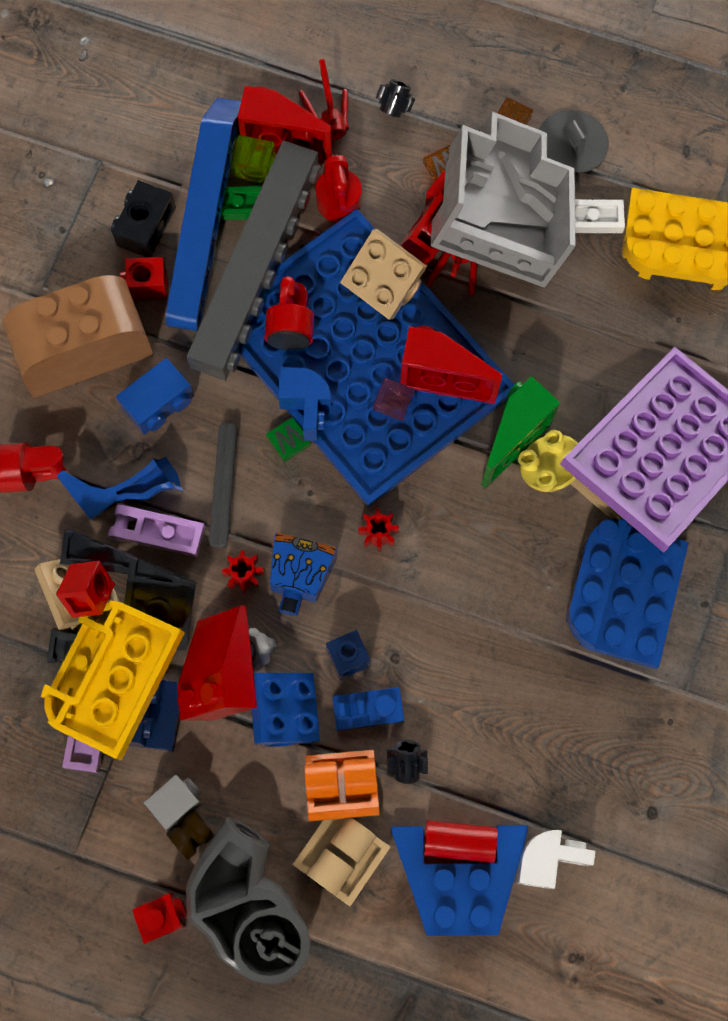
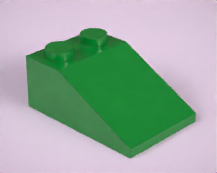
(525, 419)

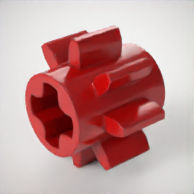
(378, 539)
(235, 567)

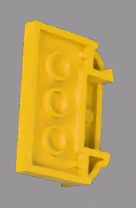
(677, 237)
(110, 677)

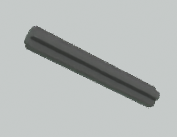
(223, 485)

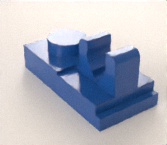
(368, 709)

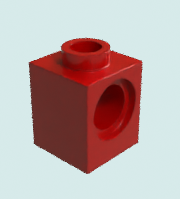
(152, 289)
(85, 589)

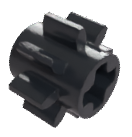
(395, 98)
(407, 761)

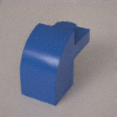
(308, 392)

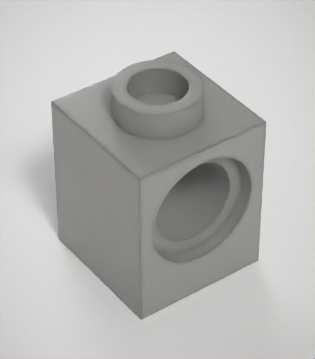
(174, 801)

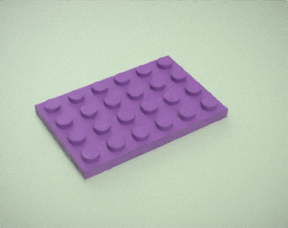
(659, 450)

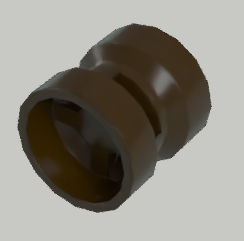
(190, 834)

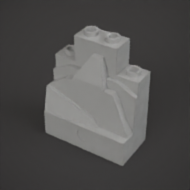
(506, 201)

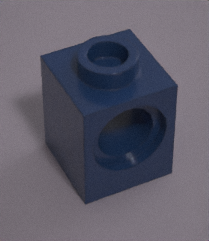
(348, 655)

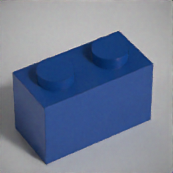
(155, 396)

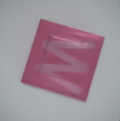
(394, 399)

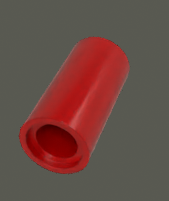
(460, 841)

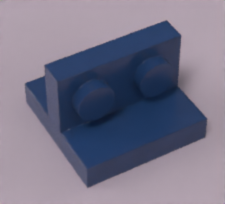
(160, 721)

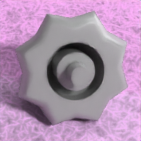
(261, 648)

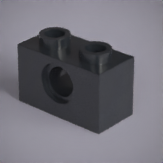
(143, 235)

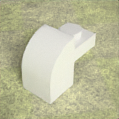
(541, 858)

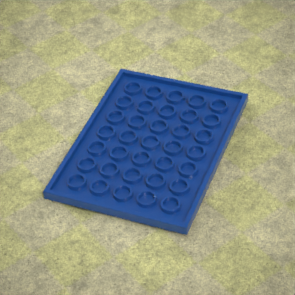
(354, 354)

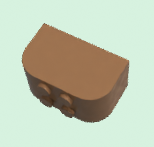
(75, 334)

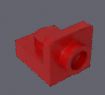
(160, 917)

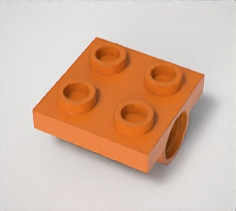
(341, 785)

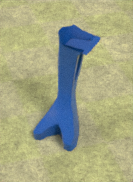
(144, 485)

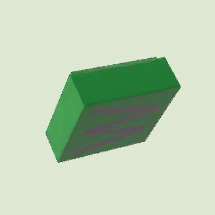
(288, 439)

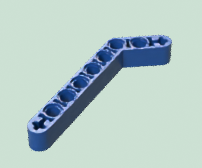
(202, 214)

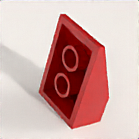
(275, 118)
(444, 367)
(218, 669)

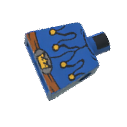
(299, 570)

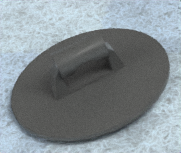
(575, 140)

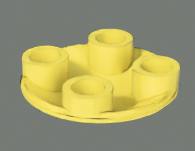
(542, 461)

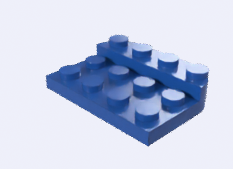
(625, 593)

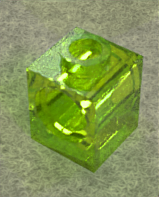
(252, 158)

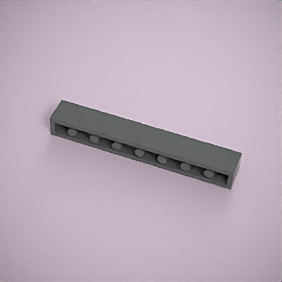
(254, 261)

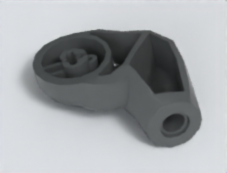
(241, 911)

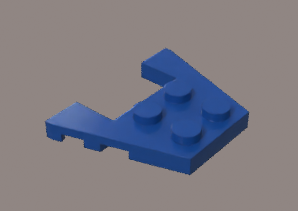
(461, 896)

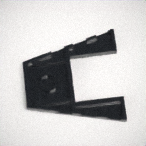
(147, 588)

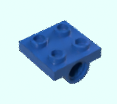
(285, 709)

